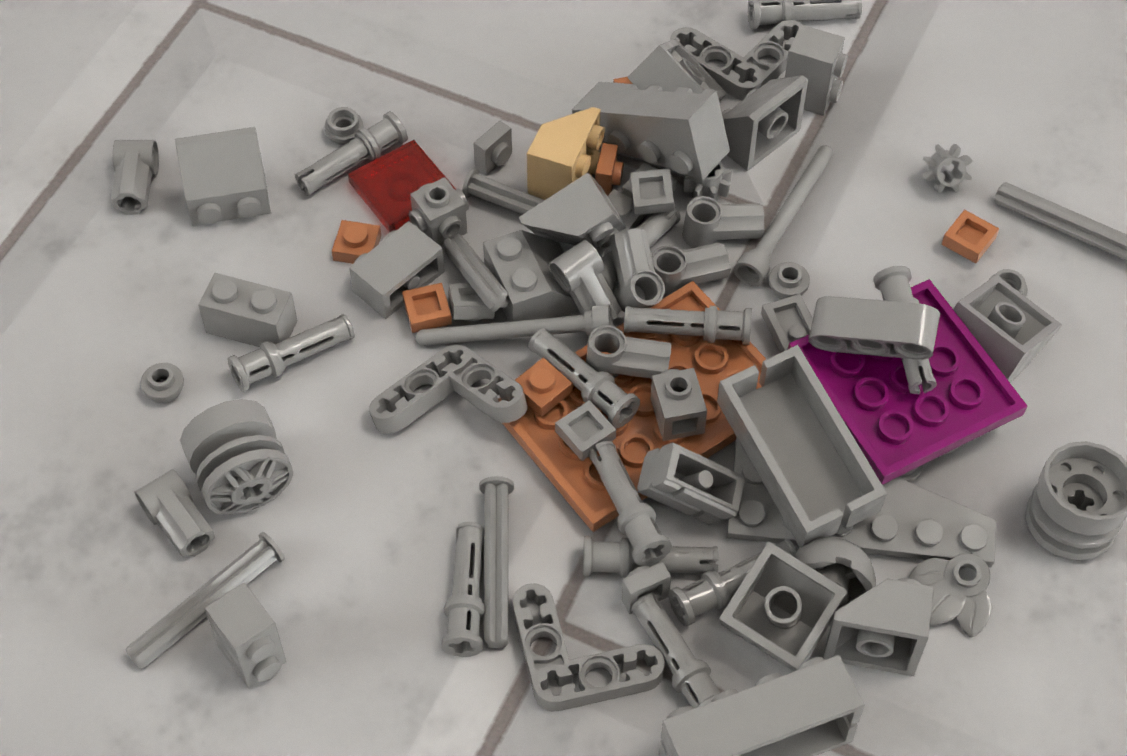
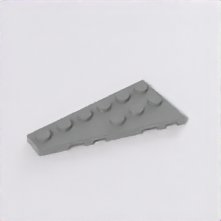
(908, 526)

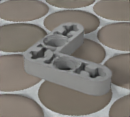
(745, 67)
(448, 371)
(560, 668)

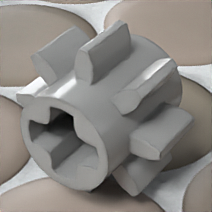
(948, 178)
(713, 186)

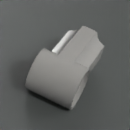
(133, 166)
(710, 221)
(694, 264)
(635, 267)
(581, 275)
(628, 354)
(172, 507)

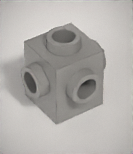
(439, 210)

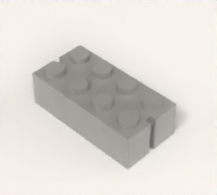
(800, 446)
(777, 717)

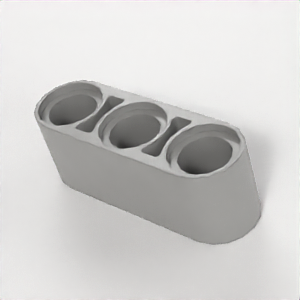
(874, 327)

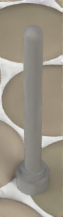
(754, 265)
(599, 316)

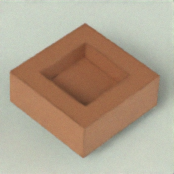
(609, 170)
(970, 236)
(354, 240)
(427, 307)
(544, 386)

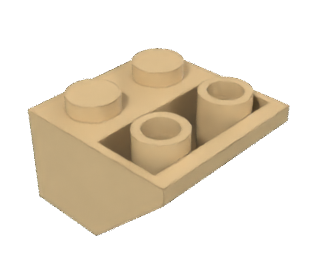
(564, 152)

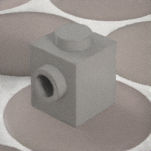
(678, 404)

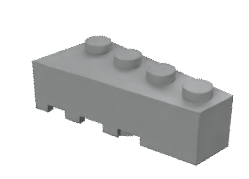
(662, 126)

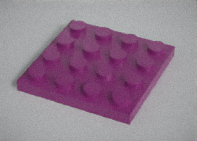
(909, 429)

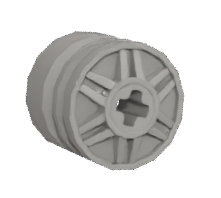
(236, 456)
(1079, 501)

